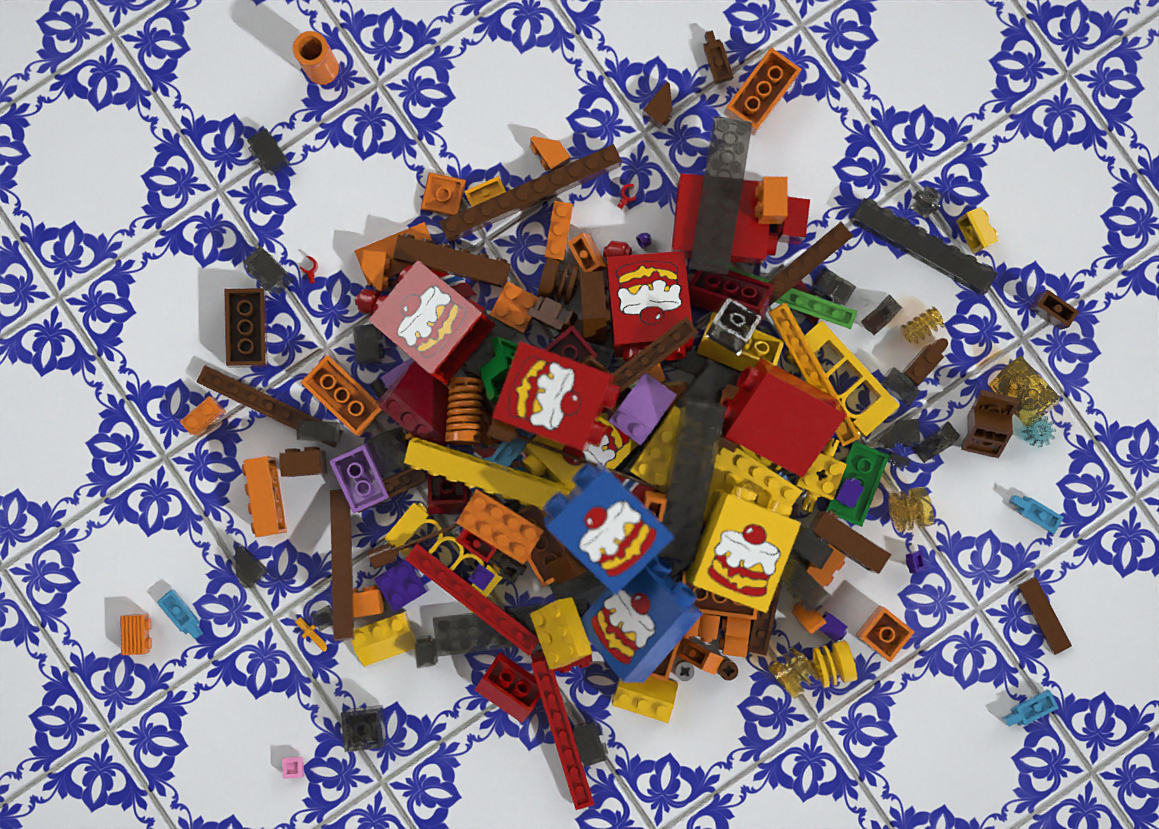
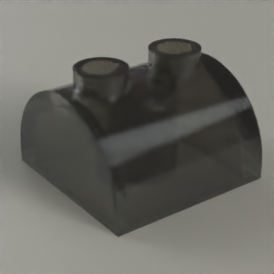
(389, 450)

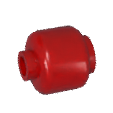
(617, 248)
(366, 300)

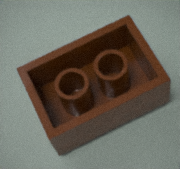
(594, 306)

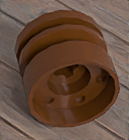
(558, 281)

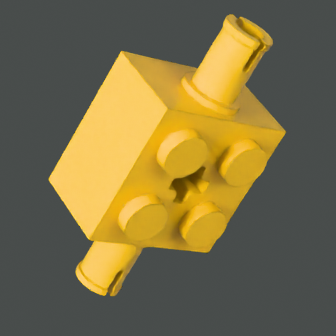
(826, 486)

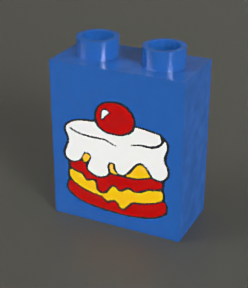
(606, 526)
(641, 621)

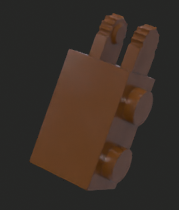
(925, 361)

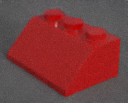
(509, 688)

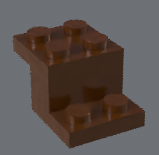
(990, 424)

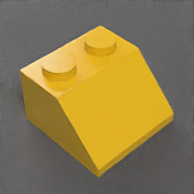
(977, 230)

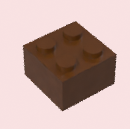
(303, 463)

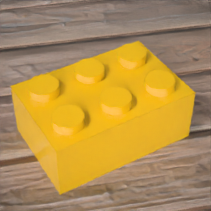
(561, 633)

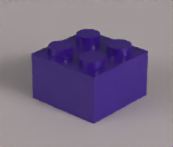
(401, 585)

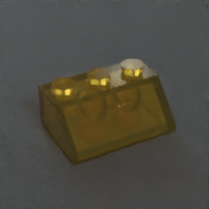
(1023, 382)

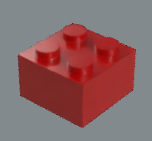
(794, 227)

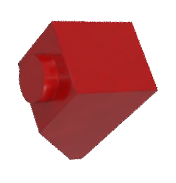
(476, 545)

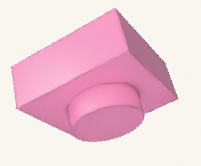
(293, 767)

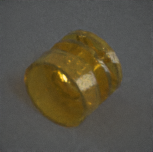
(911, 509)
(793, 672)

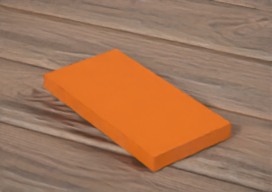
(388, 245)

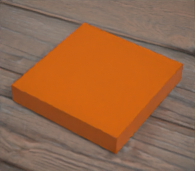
(443, 194)

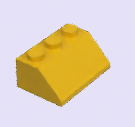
(384, 639)
(650, 699)

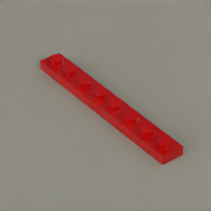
(473, 599)
(562, 734)

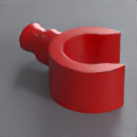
(624, 200)
(310, 273)

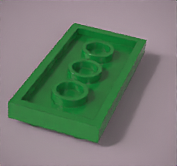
(867, 467)

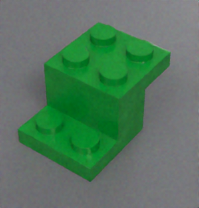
(496, 370)

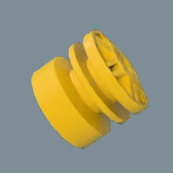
(836, 663)

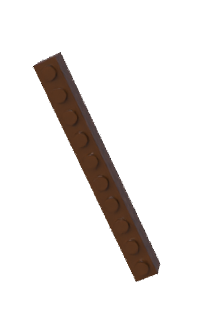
(531, 193)

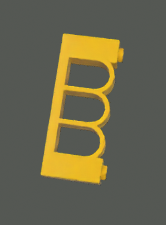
(880, 407)
(409, 525)

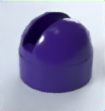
(644, 240)

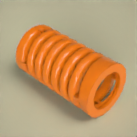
(315, 57)
(471, 390)

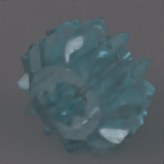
(1045, 429)

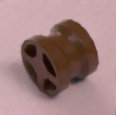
(725, 666)

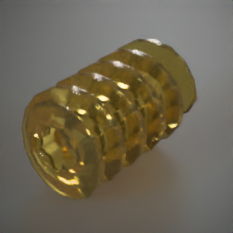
(922, 325)

